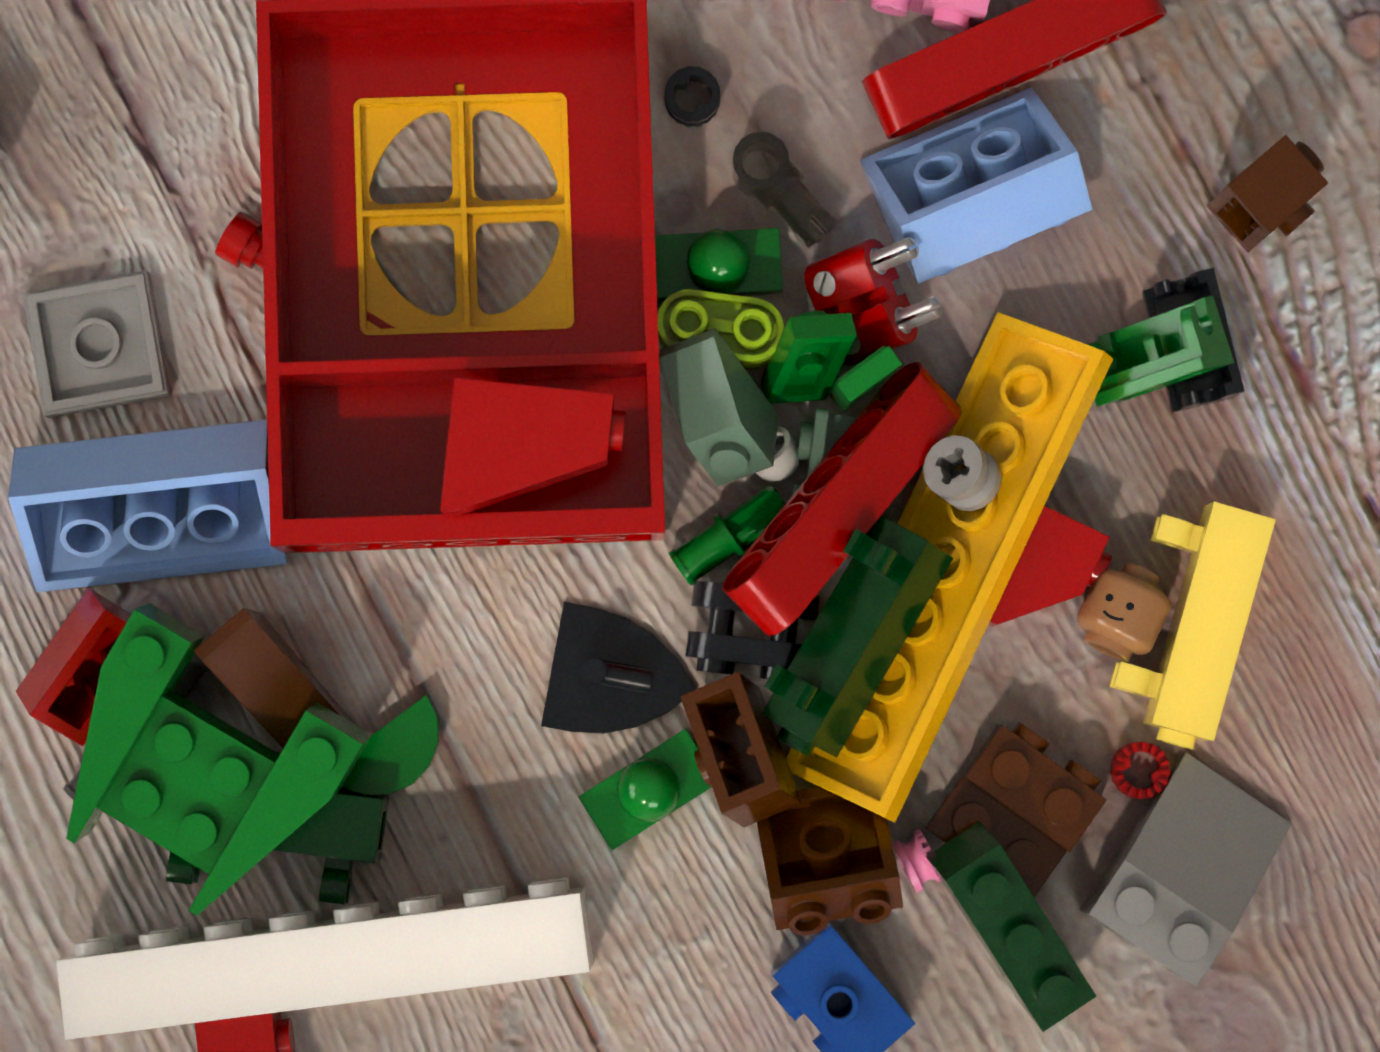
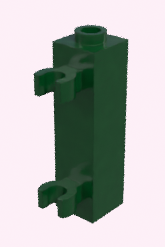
(854, 637)
(342, 831)

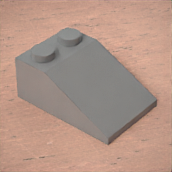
(1188, 870)

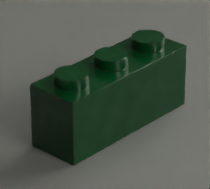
(1011, 926)

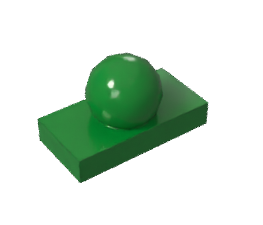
(719, 262)
(645, 790)

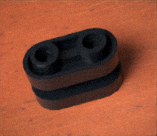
(719, 650)

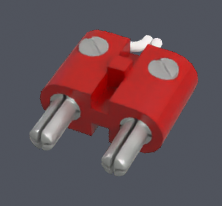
(861, 284)

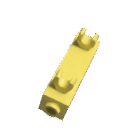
(1206, 623)

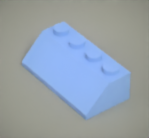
(144, 506)

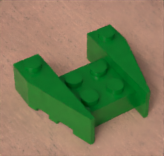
(191, 775)

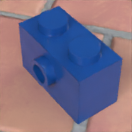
(839, 996)

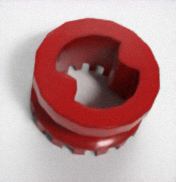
(1158, 778)

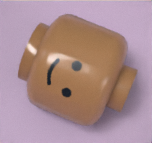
(1123, 612)

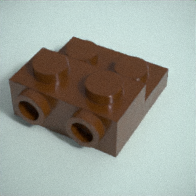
(1022, 801)
(828, 863)

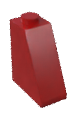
(522, 439)

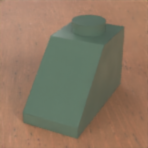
(719, 408)

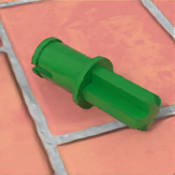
(727, 535)

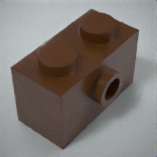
(1270, 193)
(739, 750)

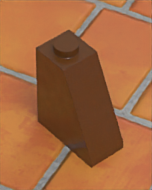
(264, 673)

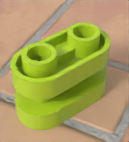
(745, 323)

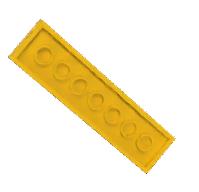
(1025, 411)

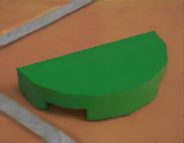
(397, 752)

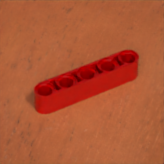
(998, 57)
(840, 495)

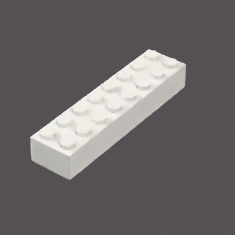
(324, 962)

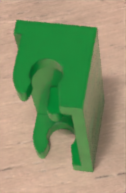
(1163, 351)

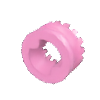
(914, 861)

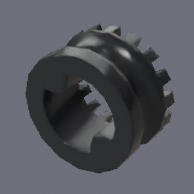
(681, 81)

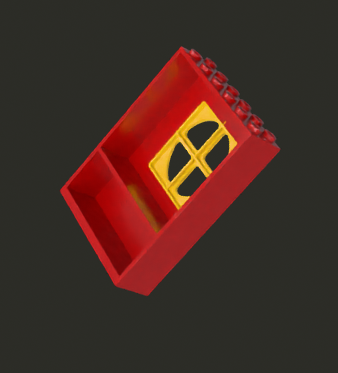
(367, 409)

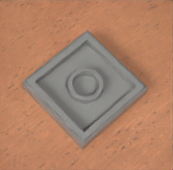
(96, 344)

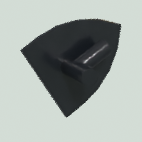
(609, 674)

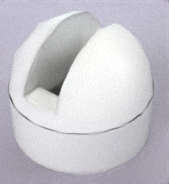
(784, 459)

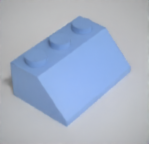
(978, 183)

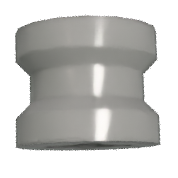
(964, 488)

